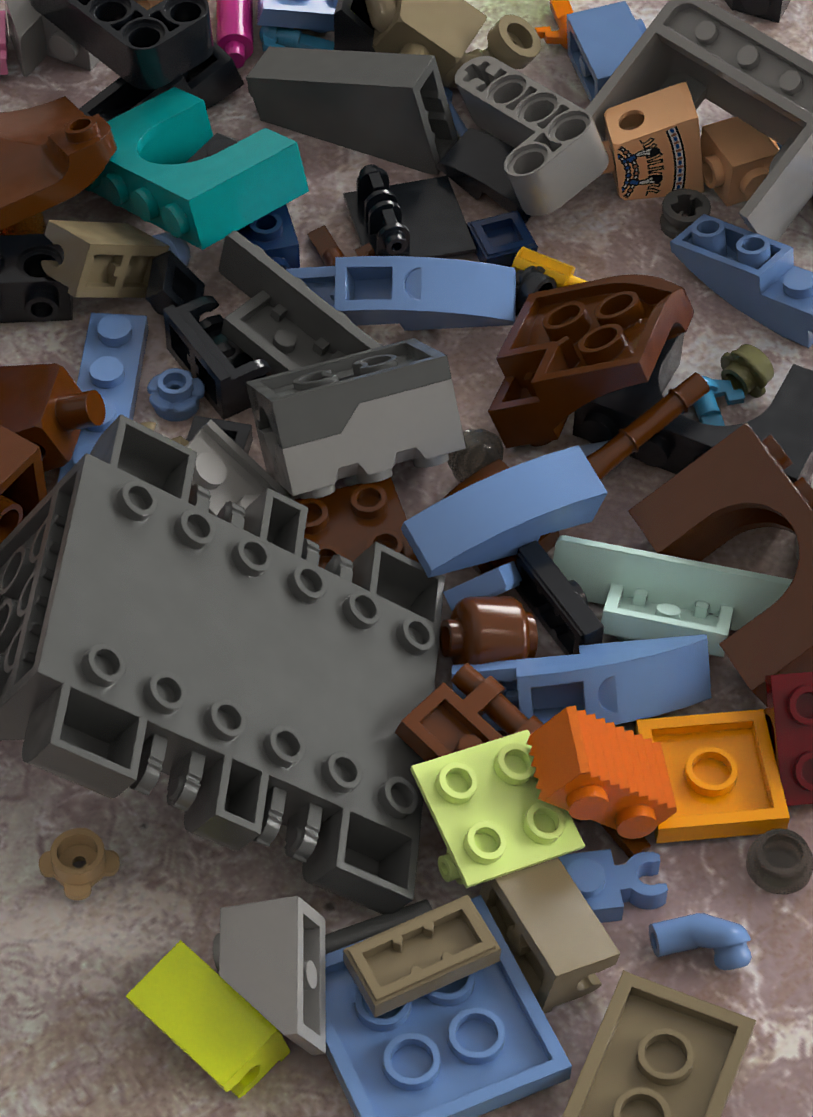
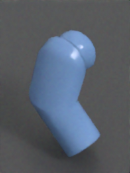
(703, 931)

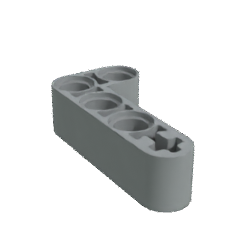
(552, 137)

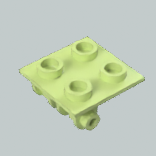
(492, 811)

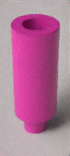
(235, 29)

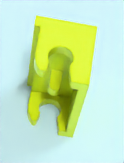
(209, 1020)

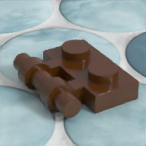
(451, 724)

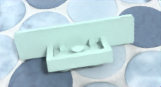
(665, 594)

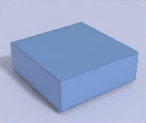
(488, 584)

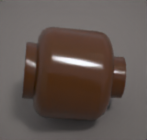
(488, 631)

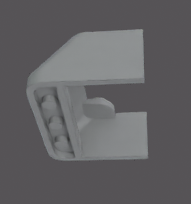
(742, 75)

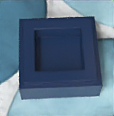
(500, 238)

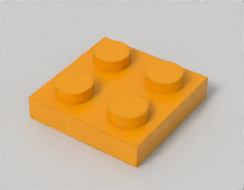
(719, 775)

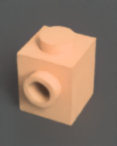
(735, 159)

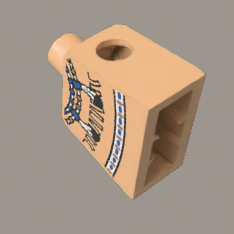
(654, 144)

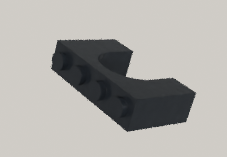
(685, 440)

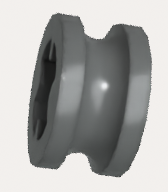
(679, 203)

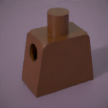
(47, 409)

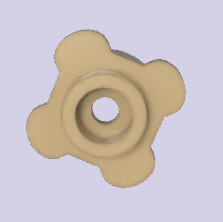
(76, 846)

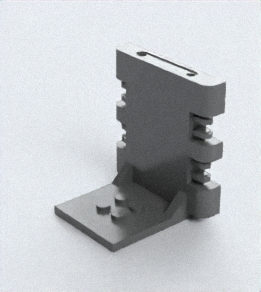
(223, 659)

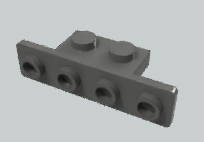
(284, 317)

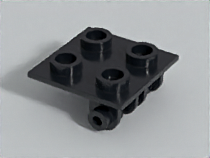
(408, 217)

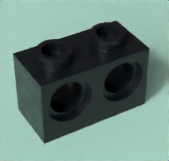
(25, 288)

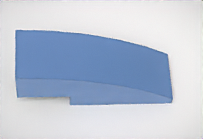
(505, 512)

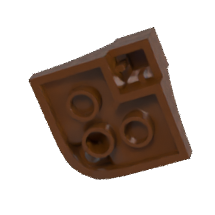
(49, 157)
(580, 346)

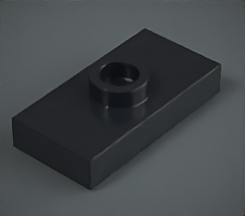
(556, 601)

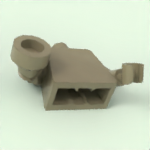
(446, 31)

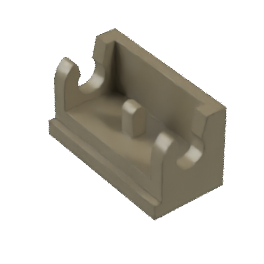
(102, 258)
(550, 932)

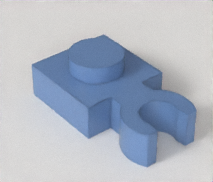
(611, 885)

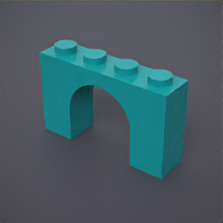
(201, 197)

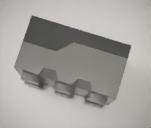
(356, 417)

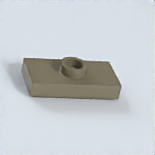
(421, 955)

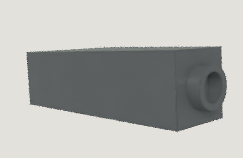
(358, 100)

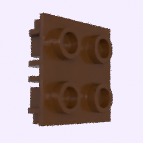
(355, 519)

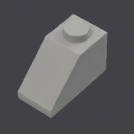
(278, 964)

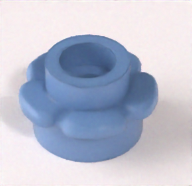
(175, 394)

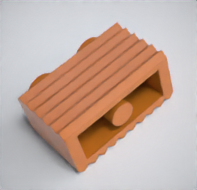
(602, 773)

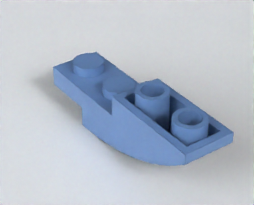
(750, 275)
(416, 291)
(607, 679)

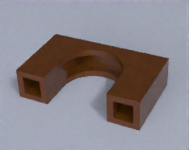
(719, 496)

